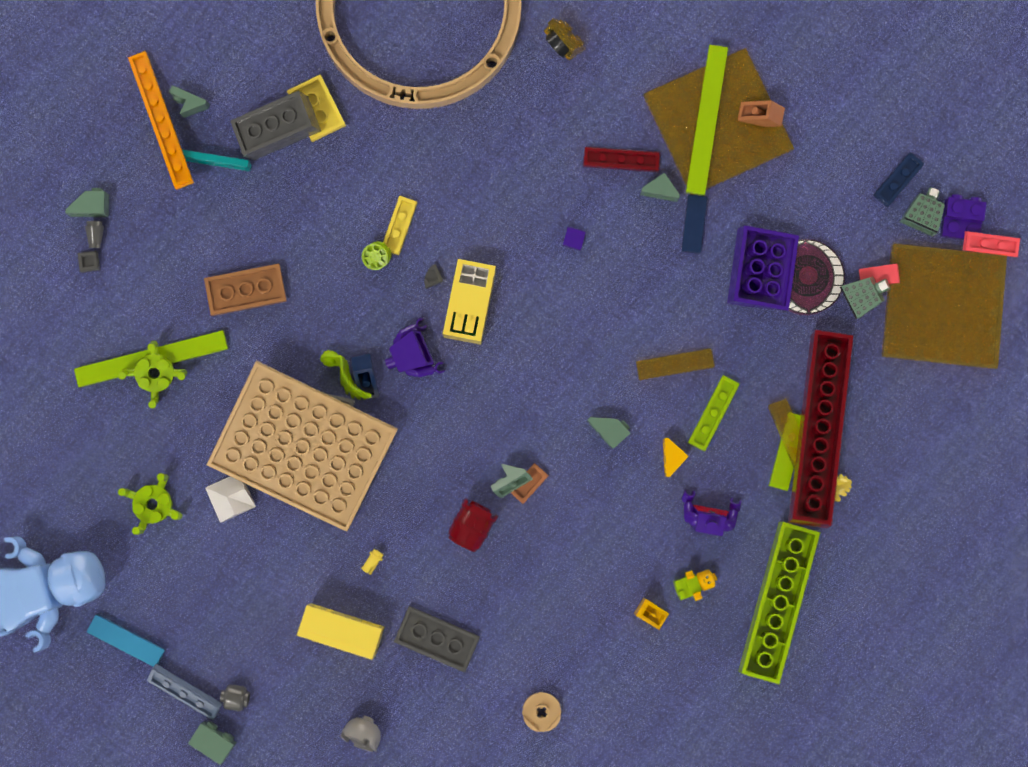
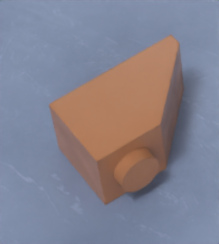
(761, 113)

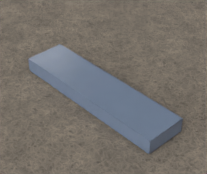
(184, 692)

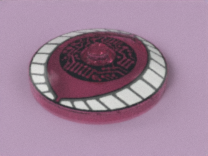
(815, 278)

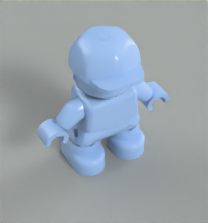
(45, 588)

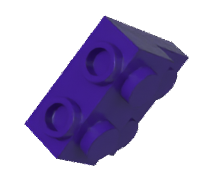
(962, 216)

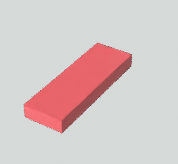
(991, 244)

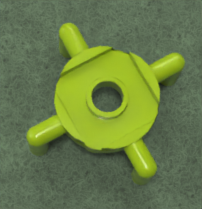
(148, 382)
(140, 504)

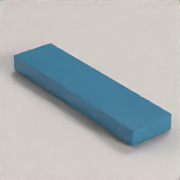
(125, 640)

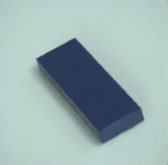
(898, 179)
(694, 224)

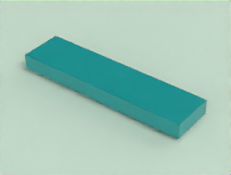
(216, 160)

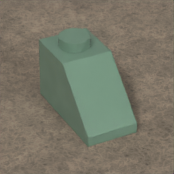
(90, 204)
(610, 430)

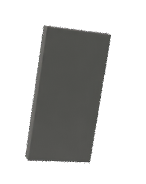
(436, 639)

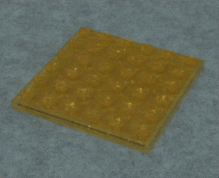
(736, 144)
(945, 307)

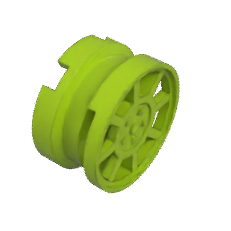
(376, 255)

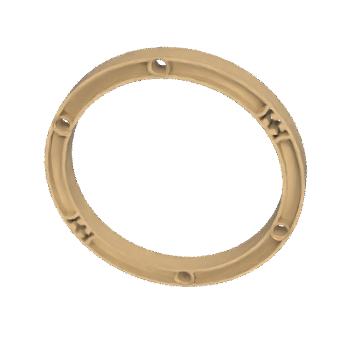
(423, 96)

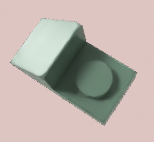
(193, 103)
(515, 478)

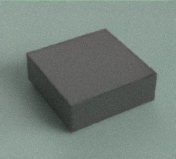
(88, 261)

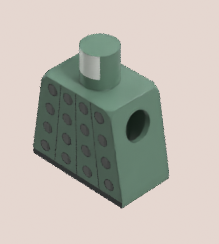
(924, 213)
(864, 295)

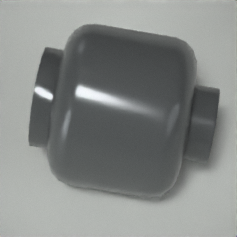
(235, 697)

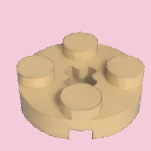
(530, 712)

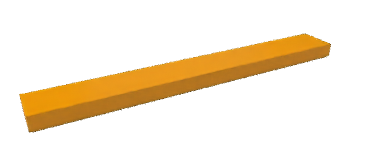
(160, 120)

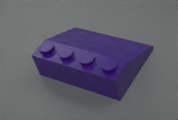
(762, 268)

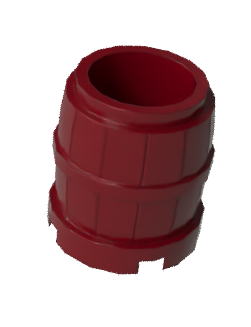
(471, 525)

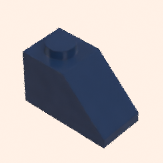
(365, 375)

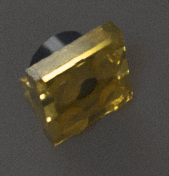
(563, 40)

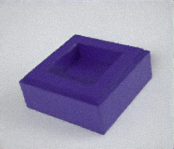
(574, 238)

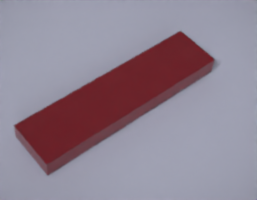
(621, 159)

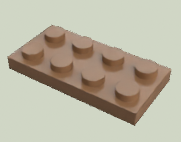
(245, 289)

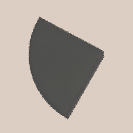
(432, 277)

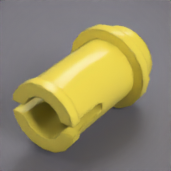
(372, 561)

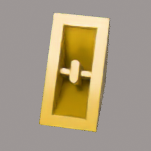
(672, 457)
(651, 613)

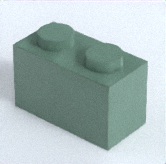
(212, 742)

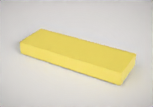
(399, 224)

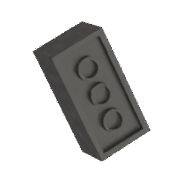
(275, 125)

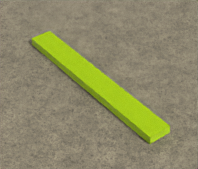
(706, 120)
(174, 352)

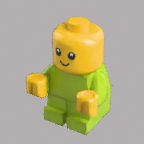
(693, 584)

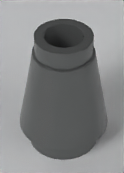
(94, 233)

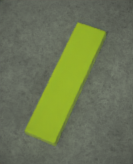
(713, 413)
(782, 467)

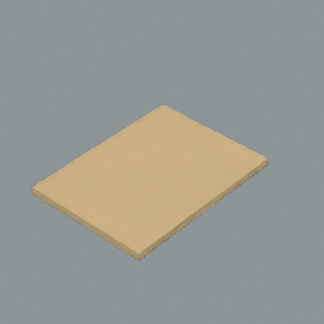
(301, 446)

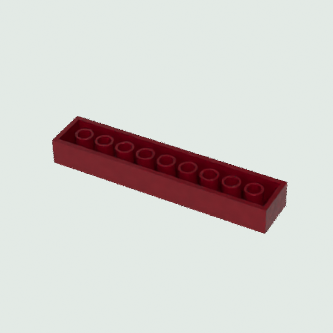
(821, 429)

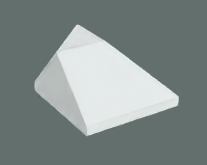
(230, 498)

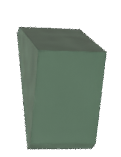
(661, 189)

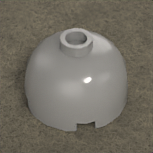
(362, 733)

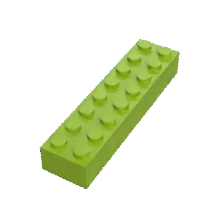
(779, 602)

